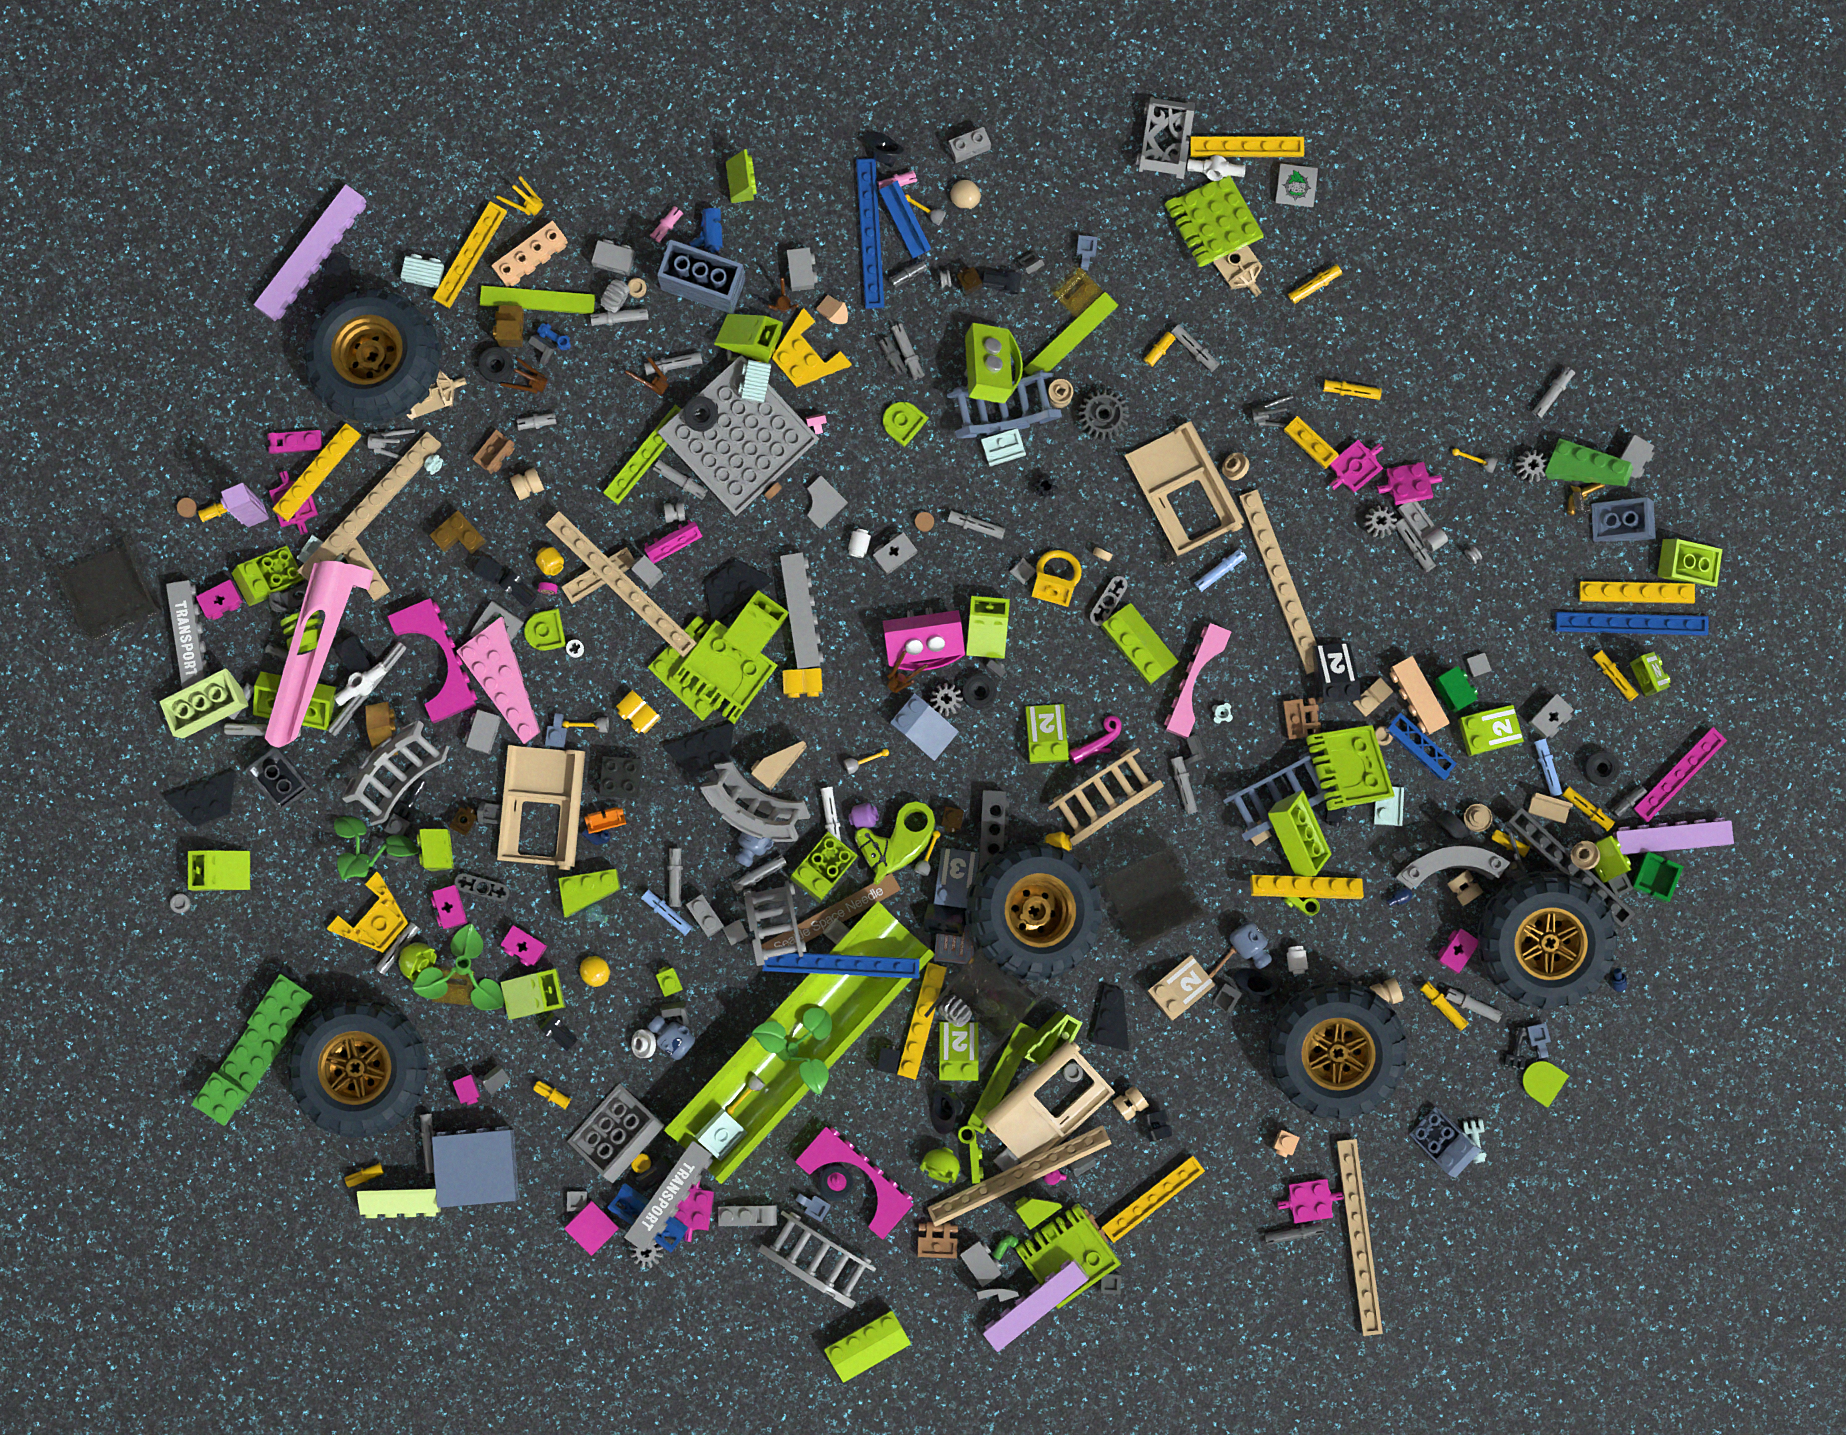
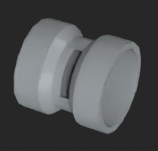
(674, 512)

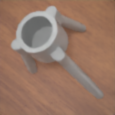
(378, 441)

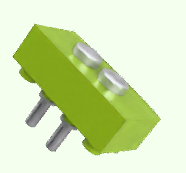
(990, 363)

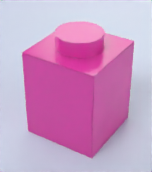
(467, 1090)

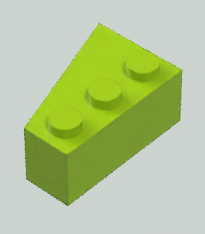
(586, 889)
(1049, 1038)

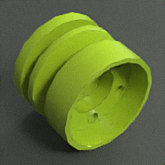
(310, 635)

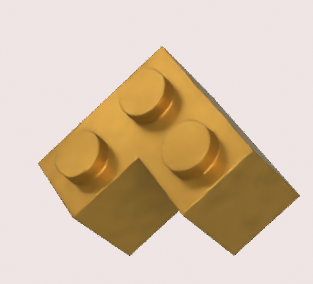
(509, 326)
(457, 529)
(380, 723)

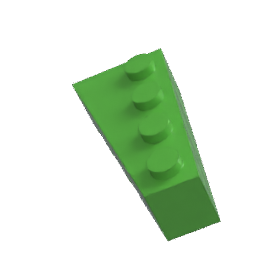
(1587, 465)

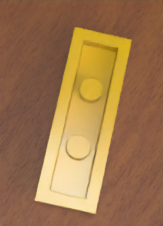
(1311, 442)

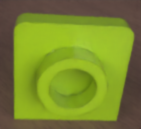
(668, 981)

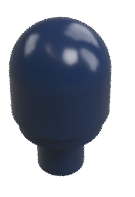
(1400, 897)
(1619, 980)

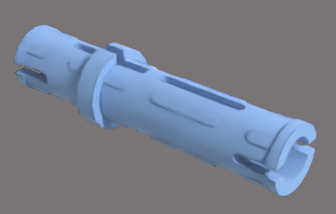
(1226, 565)
(1548, 767)
(649, 897)

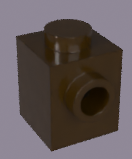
(969, 280)
(952, 819)

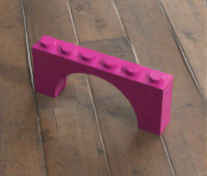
(455, 694)
(891, 1202)

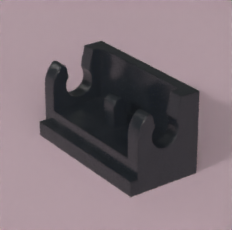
(355, 655)
(945, 920)

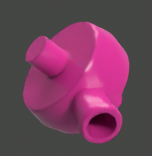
(1054, 1177)

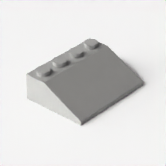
(615, 1133)

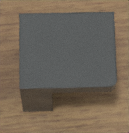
(1619, 885)
(1227, 998)

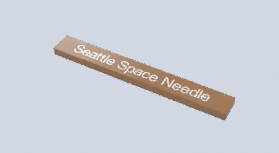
(842, 911)

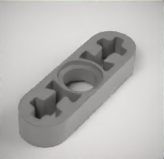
(1120, 592)

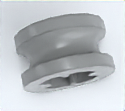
(945, 278)
(1473, 554)

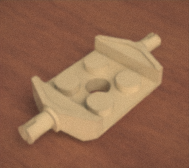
(1243, 273)
(440, 396)

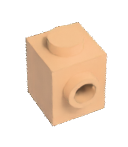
(1285, 1143)

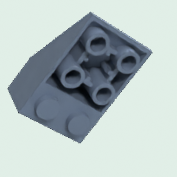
(1445, 1142)

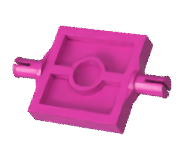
(1356, 466)
(1409, 483)
(305, 512)
(1310, 1200)
(695, 1210)

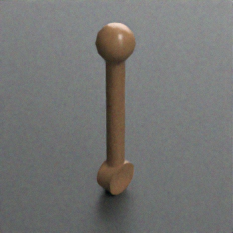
(1232, 950)

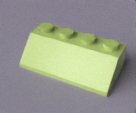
(203, 703)
(398, 1201)

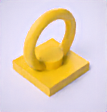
(1054, 588)

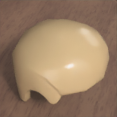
(965, 194)

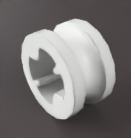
(580, 650)

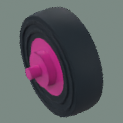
(835, 1183)

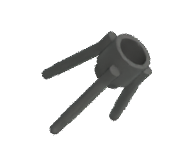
(1261, 413)
(1516, 868)

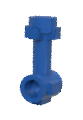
(563, 341)

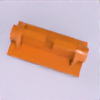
(613, 818)

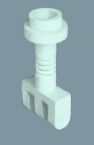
(1475, 1137)

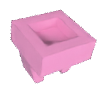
(816, 421)

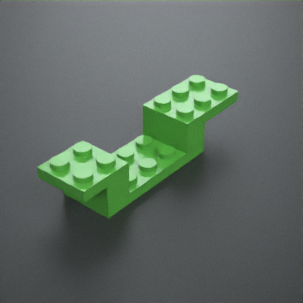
(254, 1052)

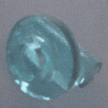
(594, 914)

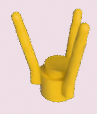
(532, 203)

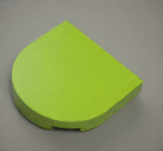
(903, 421)
(545, 631)
(1543, 1081)

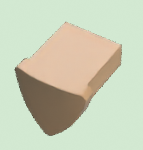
(833, 310)

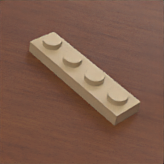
(355, 555)
(591, 581)

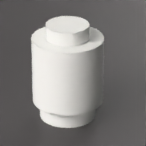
(859, 543)
(1297, 960)

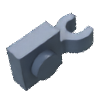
(1086, 248)
(556, 735)
(1538, 1036)
(815, 1208)

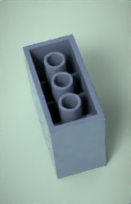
(701, 277)
(475, 1167)

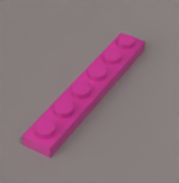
(1679, 774)

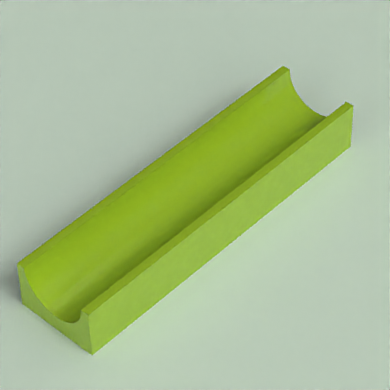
(852, 1005)

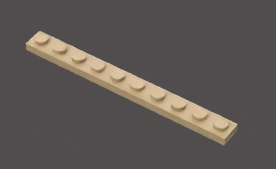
(373, 503)
(1280, 577)
(621, 584)
(1019, 1175)
(1359, 1237)

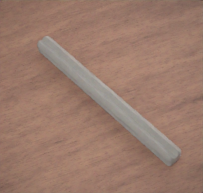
(356, 701)

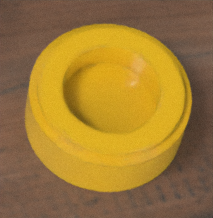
(641, 1163)

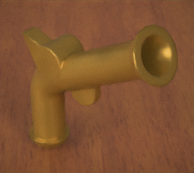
(1585, 491)

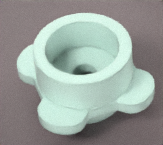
(433, 464)
(1217, 711)

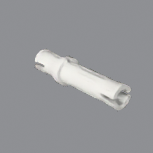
(830, 812)

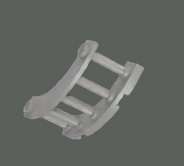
(380, 757)
(745, 820)
(1463, 857)
(752, 901)
(808, 1274)

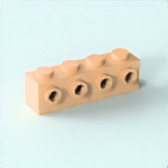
(529, 254)
(1419, 696)

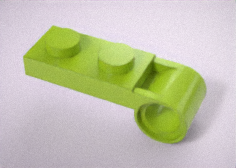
(1300, 905)
(975, 1155)

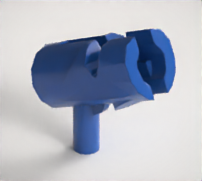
(712, 232)

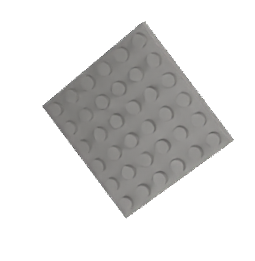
(747, 443)

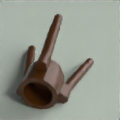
(783, 303)
(537, 381)
(658, 385)
(899, 681)

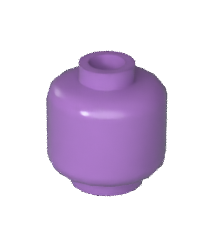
(863, 815)

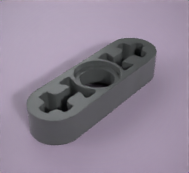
(469, 878)

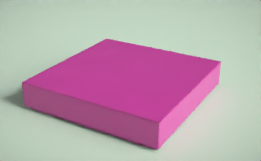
(591, 1227)

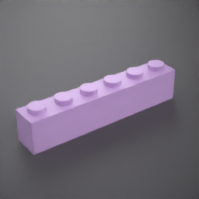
(244, 505)
(1675, 837)
(1035, 1305)

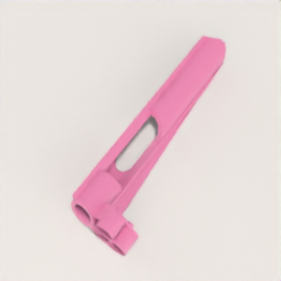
(326, 591)

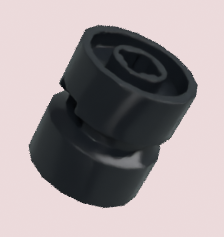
(1159, 1132)

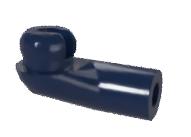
(597, 838)

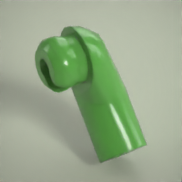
(1003, 1244)

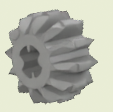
(615, 295)
(1538, 462)
(1380, 515)
(951, 695)
(955, 1011)
(646, 1259)

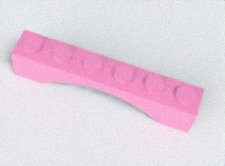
(1183, 718)

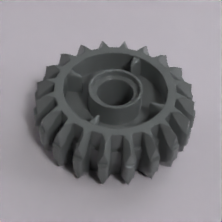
(1103, 403)

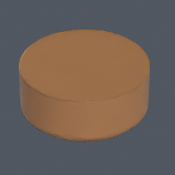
(773, 491)
(186, 507)
(924, 521)

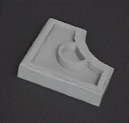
(825, 504)

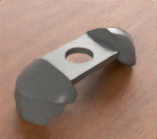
(285, 602)

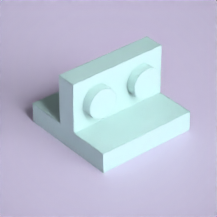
(721, 1134)

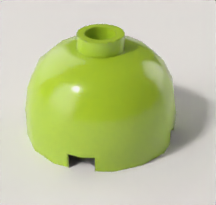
(415, 959)
(941, 1165)

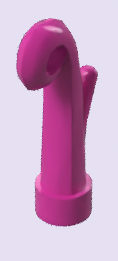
(1096, 746)

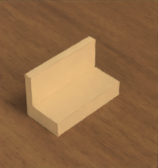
(1549, 808)

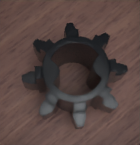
(1041, 489)

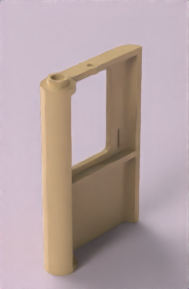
(1173, 464)
(542, 778)
(1027, 1125)

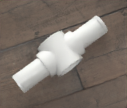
(1216, 168)
(360, 684)

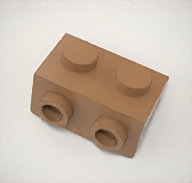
(494, 452)

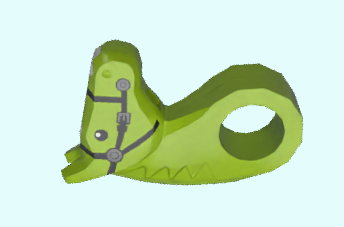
(903, 847)

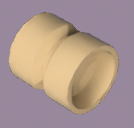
(1060, 393)
(525, 484)
(1469, 893)
(1389, 991)
(1135, 1098)

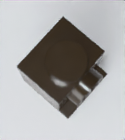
(467, 827)

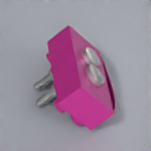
(924, 638)

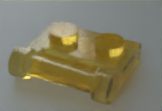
(1082, 297)
(457, 993)

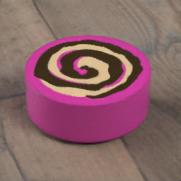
(547, 588)

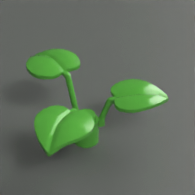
(351, 865)
(466, 945)
(772, 1035)

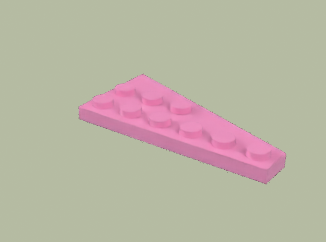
(498, 672)

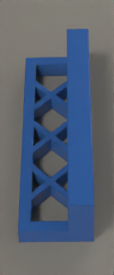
(905, 219)
(1418, 752)
(635, 1204)

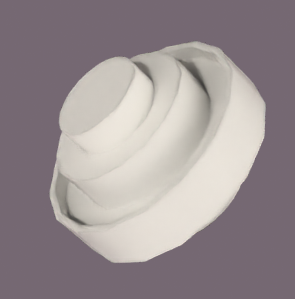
(643, 1043)

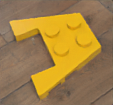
(798, 358)
(380, 923)

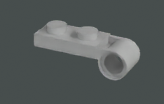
(1422, 526)
(747, 1215)

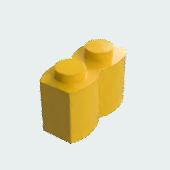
(802, 682)
(638, 712)

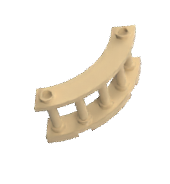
(1115, 808)

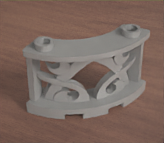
(1174, 163)

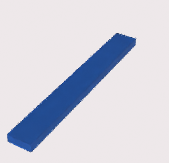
(870, 233)
(1631, 623)
(844, 965)

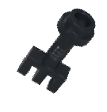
(408, 807)
(1515, 1056)

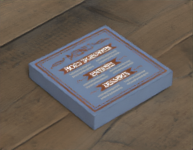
(954, 948)

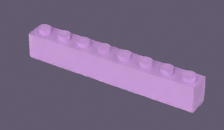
(310, 253)

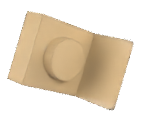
(1372, 697)

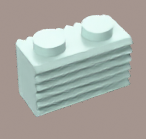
(422, 271)
(755, 381)

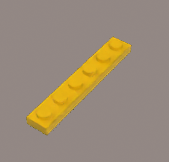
(1247, 146)
(469, 255)
(316, 472)
(1636, 592)
(1306, 887)
(920, 1024)
(1153, 1199)

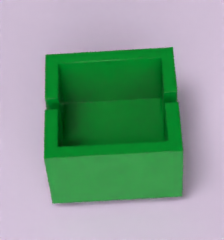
(1456, 689)
(1656, 878)

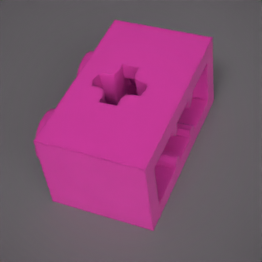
(209, 600)
(451, 896)
(517, 936)
(1467, 945)

